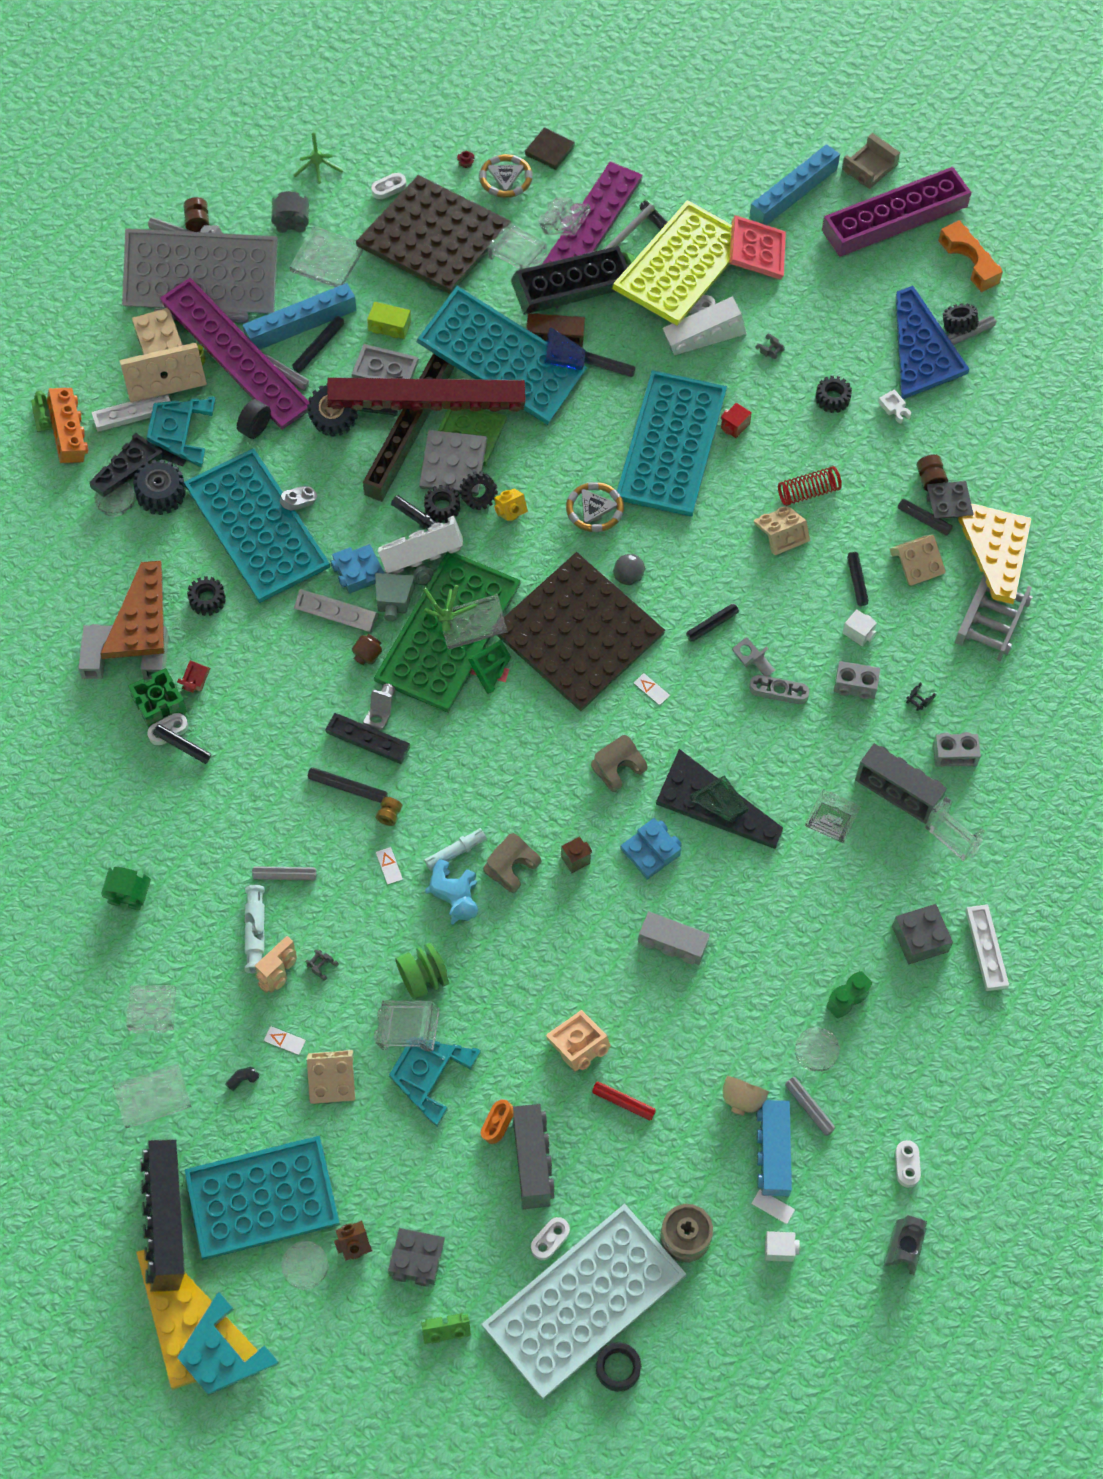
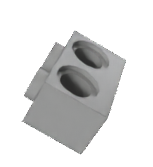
(857, 675)
(957, 754)

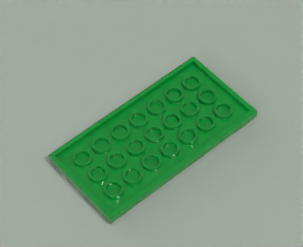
(419, 658)

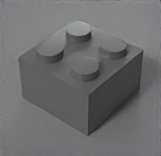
(922, 934)

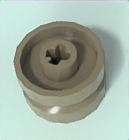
(686, 1219)

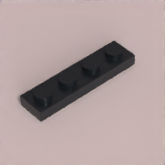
(367, 738)

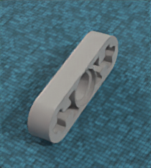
(794, 686)

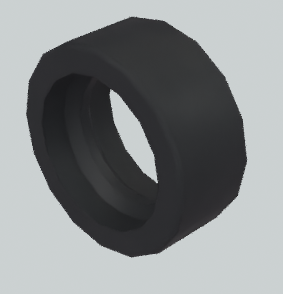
(253, 419)
(600, 1369)

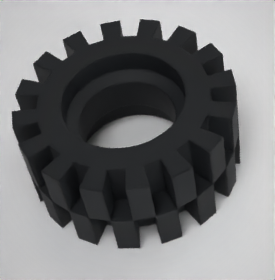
(960, 318)
(833, 385)
(470, 482)
(442, 494)
(205, 586)

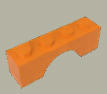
(958, 239)

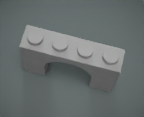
(93, 640)

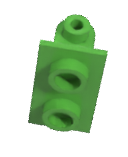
(41, 412)
(456, 1328)

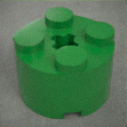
(125, 887)

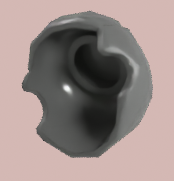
(629, 569)

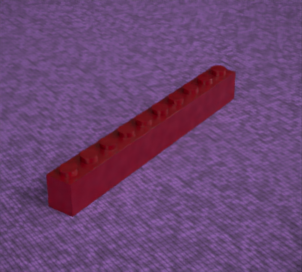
(425, 394)

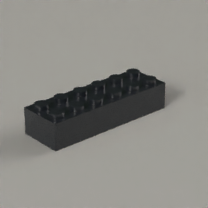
(568, 279)
(162, 1215)

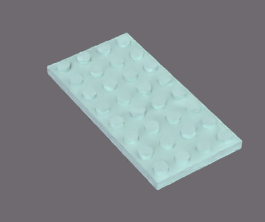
(583, 1301)

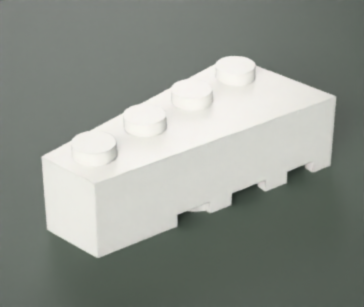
(706, 327)
(421, 546)

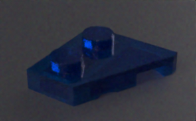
(563, 351)

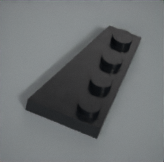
(125, 465)

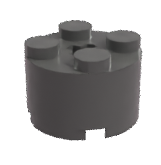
(290, 212)

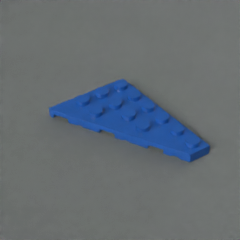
(924, 349)

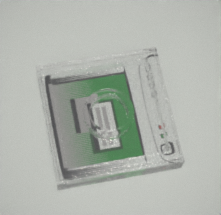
(833, 816)

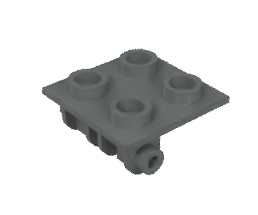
(949, 499)

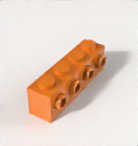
(66, 425)

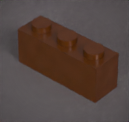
(569, 326)

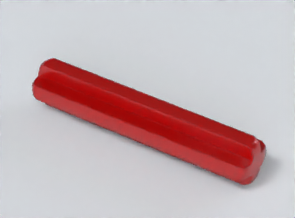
(623, 1100)

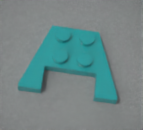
(171, 424)
(419, 1071)
(213, 1359)

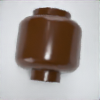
(366, 649)

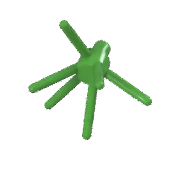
(316, 157)
(446, 615)

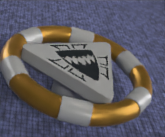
(505, 175)
(595, 507)

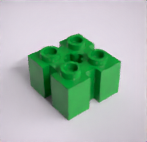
(157, 697)

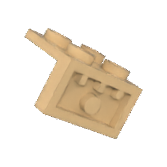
(784, 529)
(919, 559)
(331, 1076)

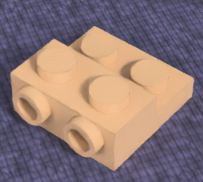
(272, 966)
(579, 1041)

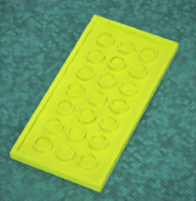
(678, 263)

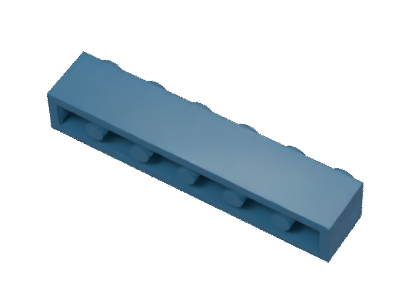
(794, 185)
(300, 316)

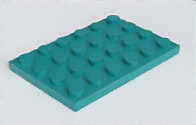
(261, 1197)

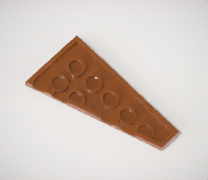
(140, 620)

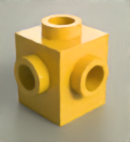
(510, 504)

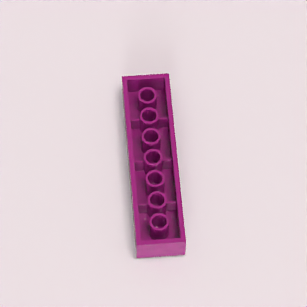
(896, 211)

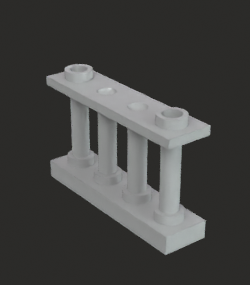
(973, 616)

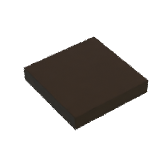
(549, 148)

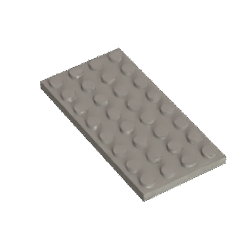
(229, 268)

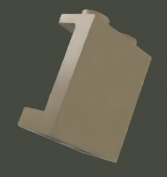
(871, 161)

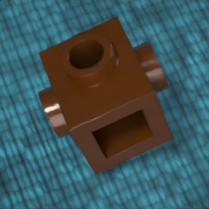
(352, 1241)

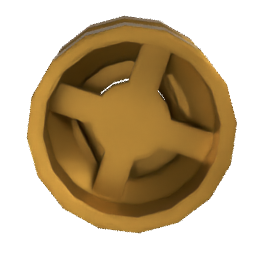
(389, 810)

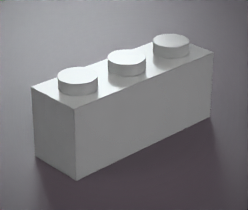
(673, 938)

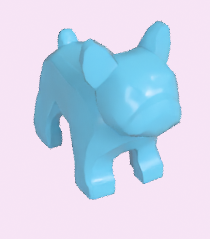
(454, 891)

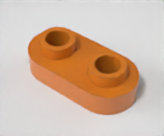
(497, 1121)

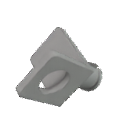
(754, 658)
(380, 706)

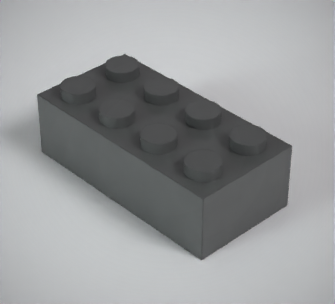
(899, 783)
(531, 1151)

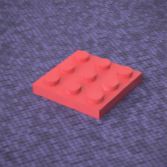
(757, 247)

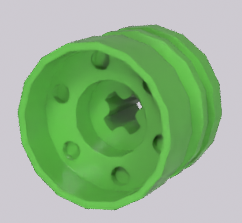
(422, 971)

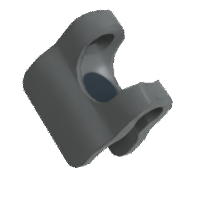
(906, 1242)

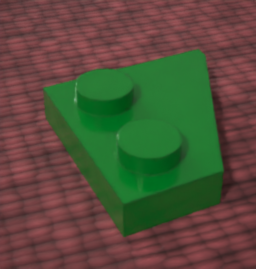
(490, 664)

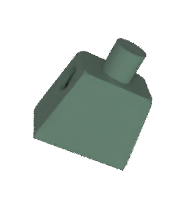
(393, 593)

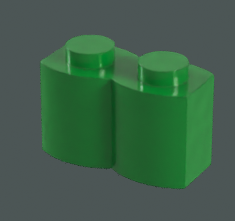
(850, 994)

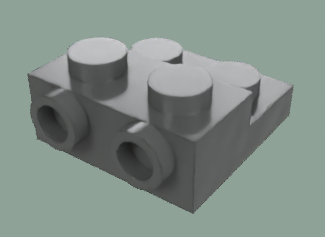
(416, 1257)

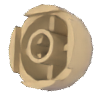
(743, 1096)

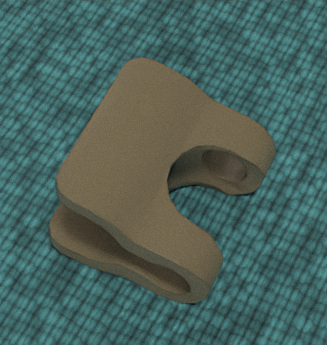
(616, 754)
(510, 852)

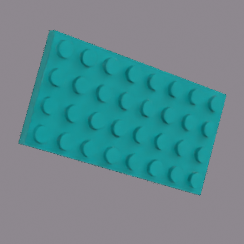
(497, 348)
(671, 443)
(258, 533)

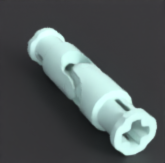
(254, 926)

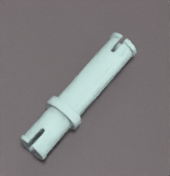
(463, 845)

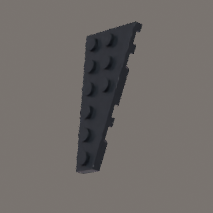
(688, 777)

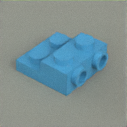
(356, 567)
(652, 848)

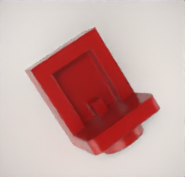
(194, 677)

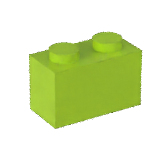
(389, 320)

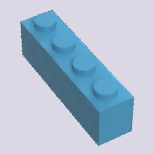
(775, 1148)

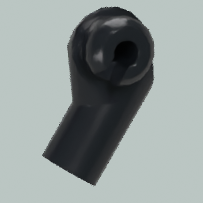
(240, 1075)

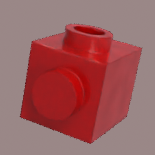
(735, 420)

